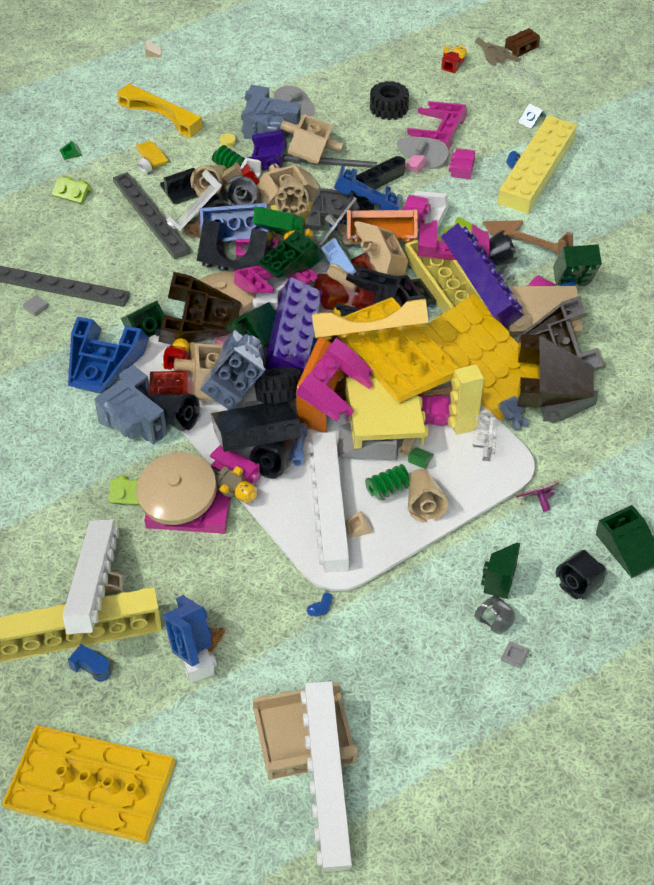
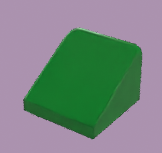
(70, 151)
(420, 457)

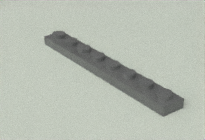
(151, 215)
(64, 286)

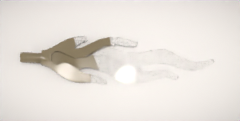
(512, 64)

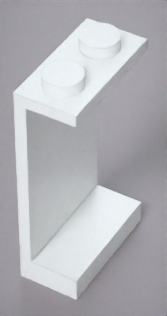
(199, 203)

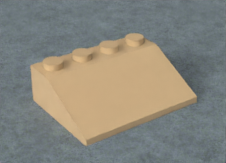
(538, 302)

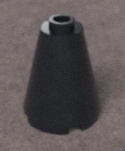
(501, 249)
(178, 408)
(273, 457)

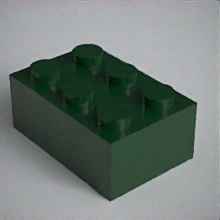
(577, 264)

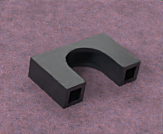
(212, 252)

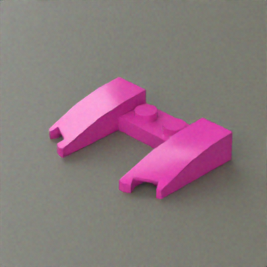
(451, 116)
(430, 247)
(253, 279)
(315, 388)
(211, 522)

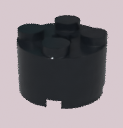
(241, 184)
(579, 570)

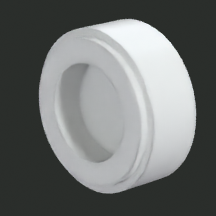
(144, 166)

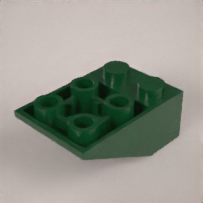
(291, 256)
(256, 322)
(628, 540)

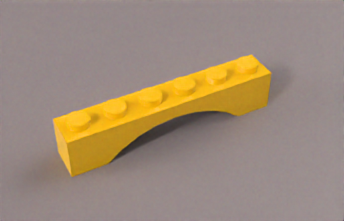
(136, 98)
(330, 323)

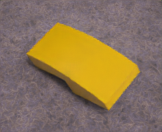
(152, 153)

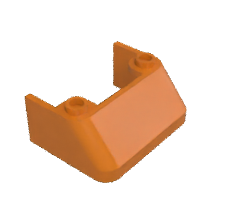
(401, 222)
(306, 412)

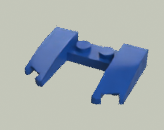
(347, 181)

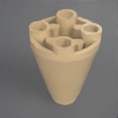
(292, 197)

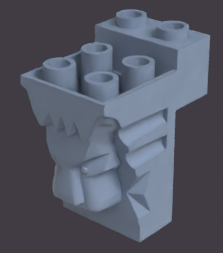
(266, 114)
(235, 370)
(130, 409)

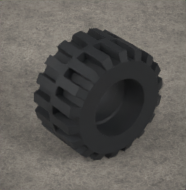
(389, 100)
(277, 385)

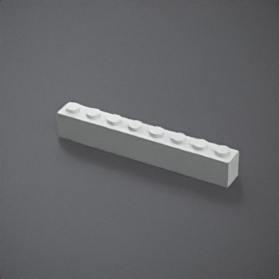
(329, 503)
(90, 577)
(327, 777)

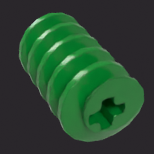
(226, 157)
(387, 481)

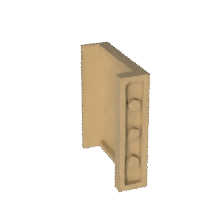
(283, 734)

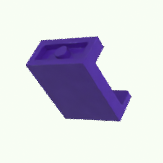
(269, 148)

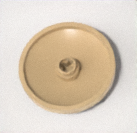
(225, 283)
(176, 488)

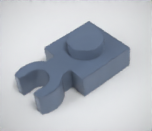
(513, 412)

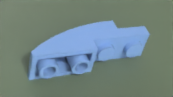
(336, 255)

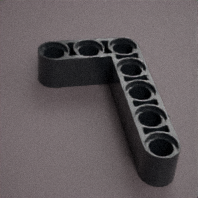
(379, 176)

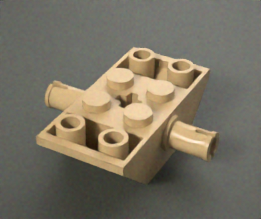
(310, 138)
(272, 180)
(382, 248)
(201, 363)

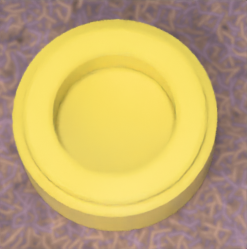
(228, 140)

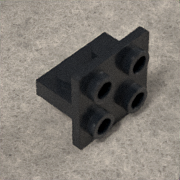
(178, 186)

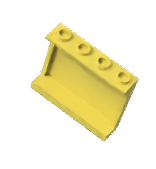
(381, 416)

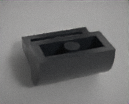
(414, 290)

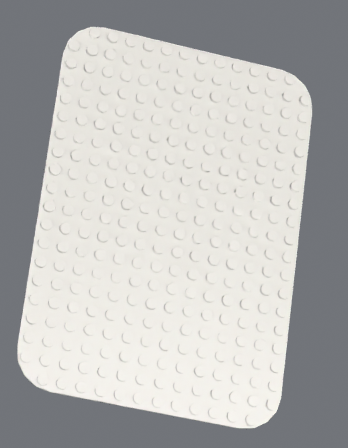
(287, 503)

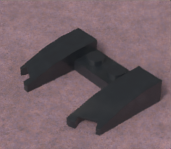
(376, 282)

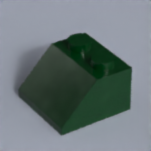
(146, 318)
(500, 571)

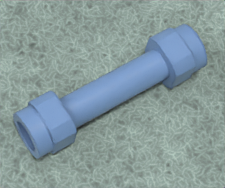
(298, 454)

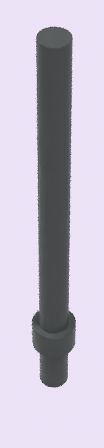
(333, 161)

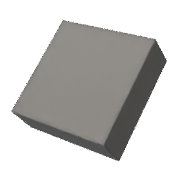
(35, 305)
(514, 655)

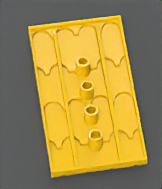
(475, 337)
(400, 359)
(70, 771)

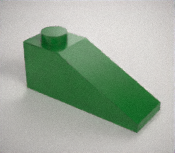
(277, 221)

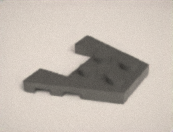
(328, 202)

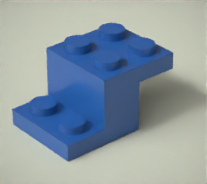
(188, 630)

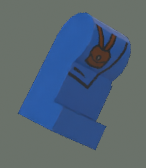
(90, 662)

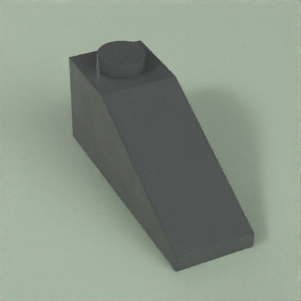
(565, 410)

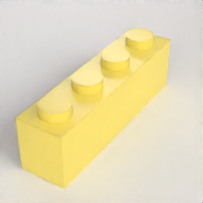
(465, 398)

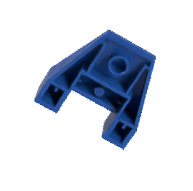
(98, 363)

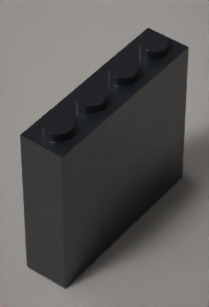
(255, 425)

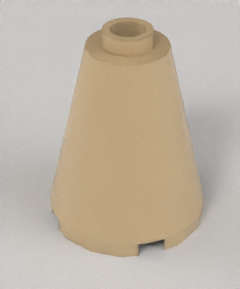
(200, 184)
(425, 497)

